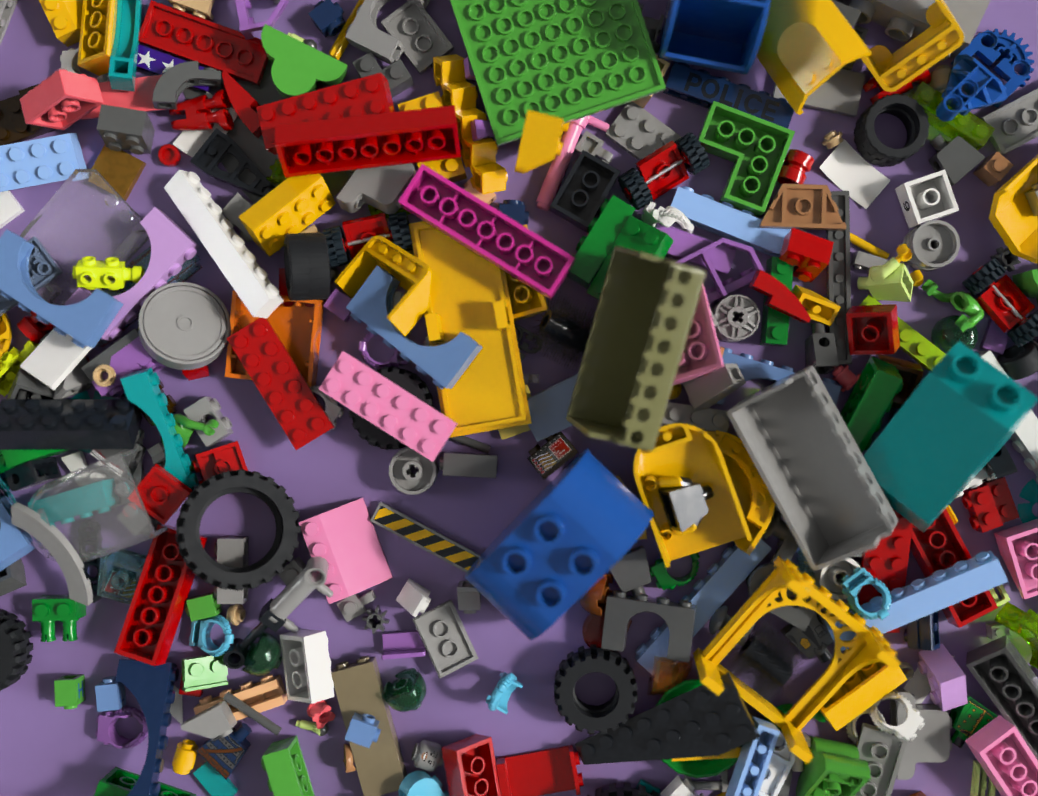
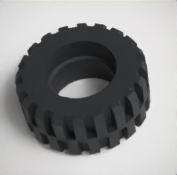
(409, 382)
(13, 649)
(595, 716)

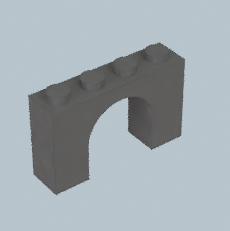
(678, 616)

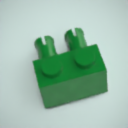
(57, 608)

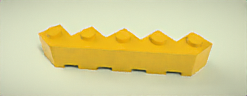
(480, 154)

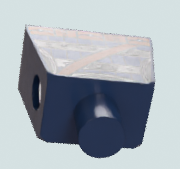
(228, 751)

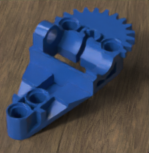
(977, 81)

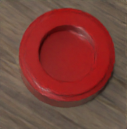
(169, 155)

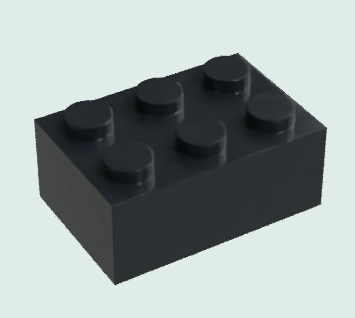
(584, 190)

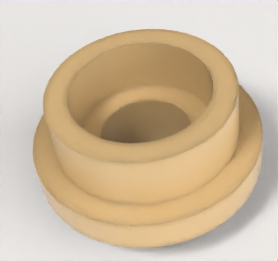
(832, 139)
(98, 372)
(236, 614)

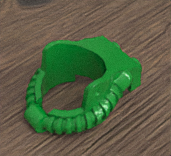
(665, 580)

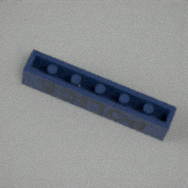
(703, 89)

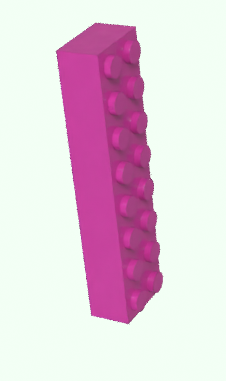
(487, 231)

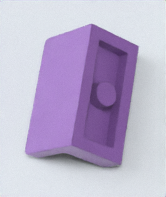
(402, 645)

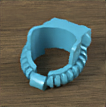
(854, 582)
(201, 636)
(502, 692)

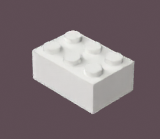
(307, 666)

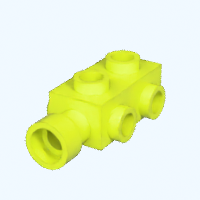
(100, 270)
(10, 367)

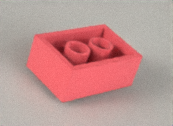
(61, 100)

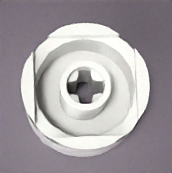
(827, 577)

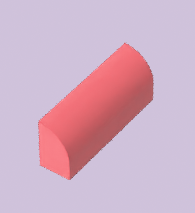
(138, 100)

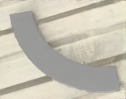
(60, 548)

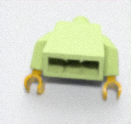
(892, 279)

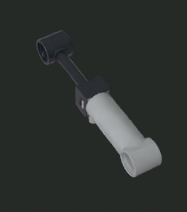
(276, 611)

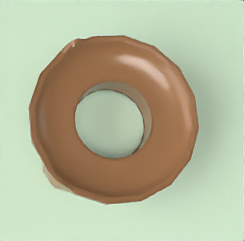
(348, 759)

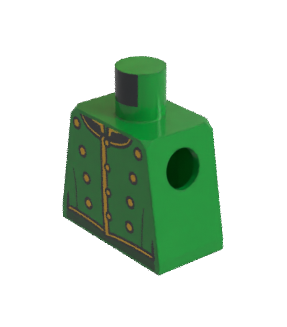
(968, 720)

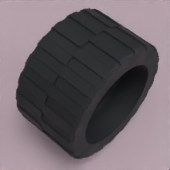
(913, 118)
(306, 266)

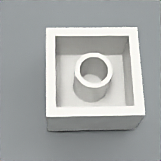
(926, 198)

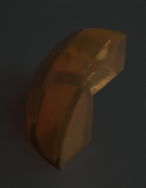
(667, 674)

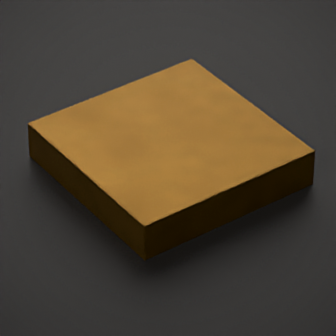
(119, 170)

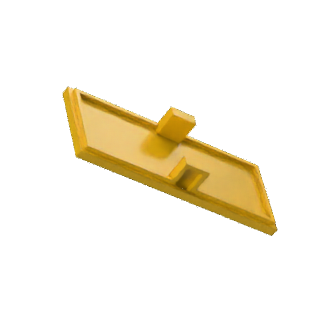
(473, 299)

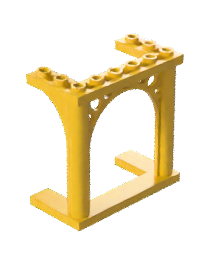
(865, 648)

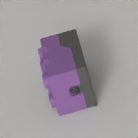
(124, 357)

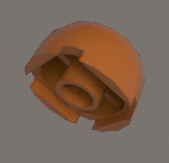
(595, 598)

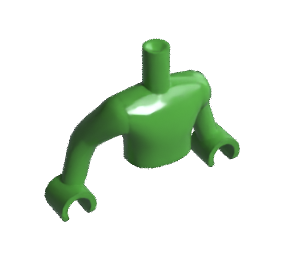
(961, 301)
(186, 428)

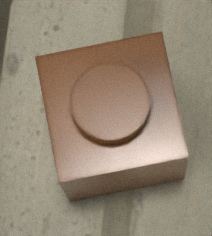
(993, 169)

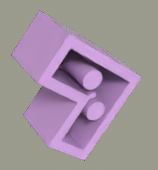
(944, 678)

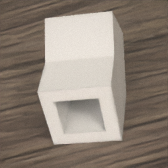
(158, 454)

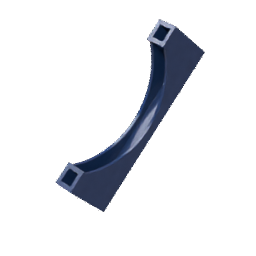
(155, 694)

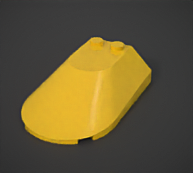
(806, 46)
(1013, 215)

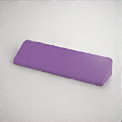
(688, 243)

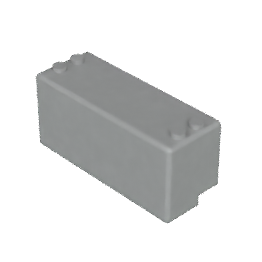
(813, 469)

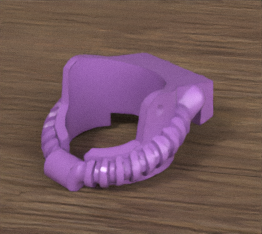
(394, 361)
(107, 730)

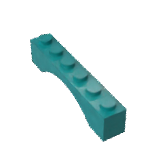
(125, 47)
(144, 391)

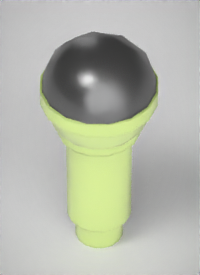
(308, 725)

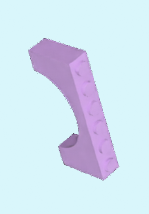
(168, 252)

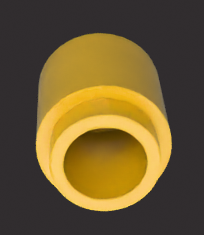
(184, 756)

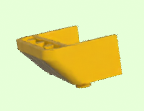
(920, 53)
(539, 141)
(411, 272)

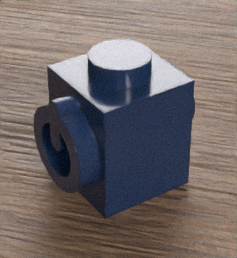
(327, 17)
(515, 210)

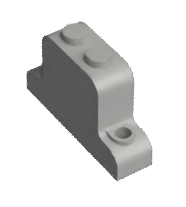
(377, 187)
(931, 742)

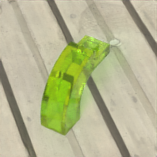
(1023, 624)

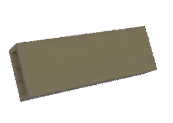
(360, 691)

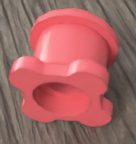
(845, 377)
(320, 713)

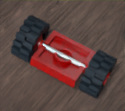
(663, 170)
(361, 230)
(1004, 302)

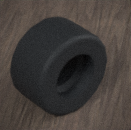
(1019, 361)

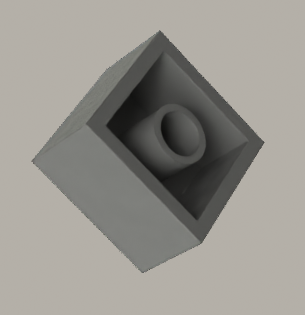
(125, 129)

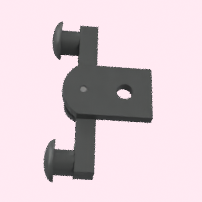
(795, 615)

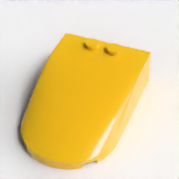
(695, 455)

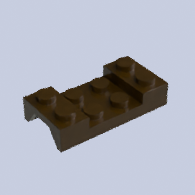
(12, 121)

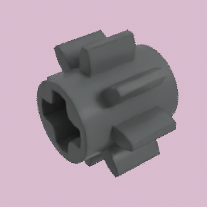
(1006, 258)
(380, 616)

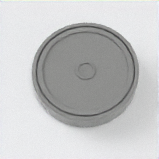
(183, 325)

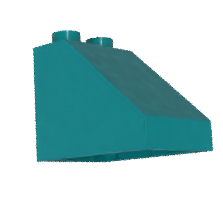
(946, 434)

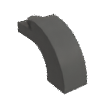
(178, 79)

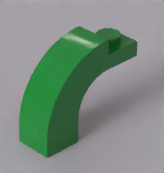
(13, 458)

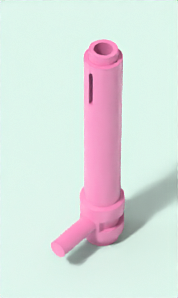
(560, 164)

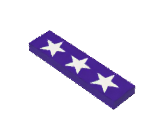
(159, 63)

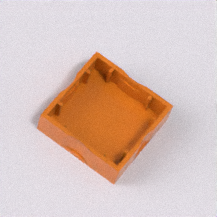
(297, 328)

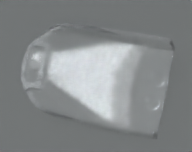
(84, 221)
(95, 509)

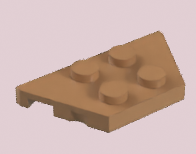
(803, 208)

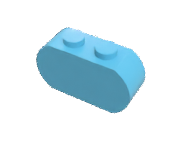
(421, 784)

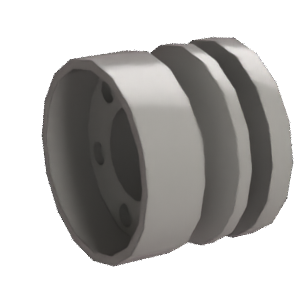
(747, 322)

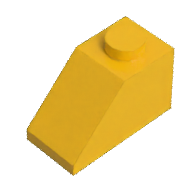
(817, 306)

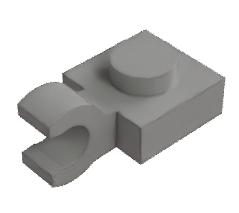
(593, 145)
(354, 605)

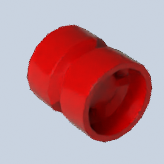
(795, 167)
(34, 328)

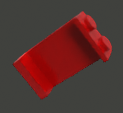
(539, 772)

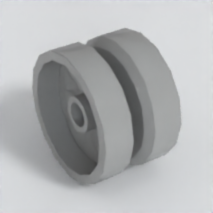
(932, 245)
(404, 479)

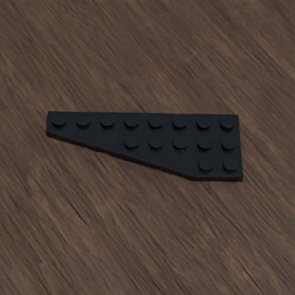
(682, 727)

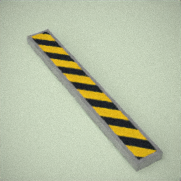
(424, 537)

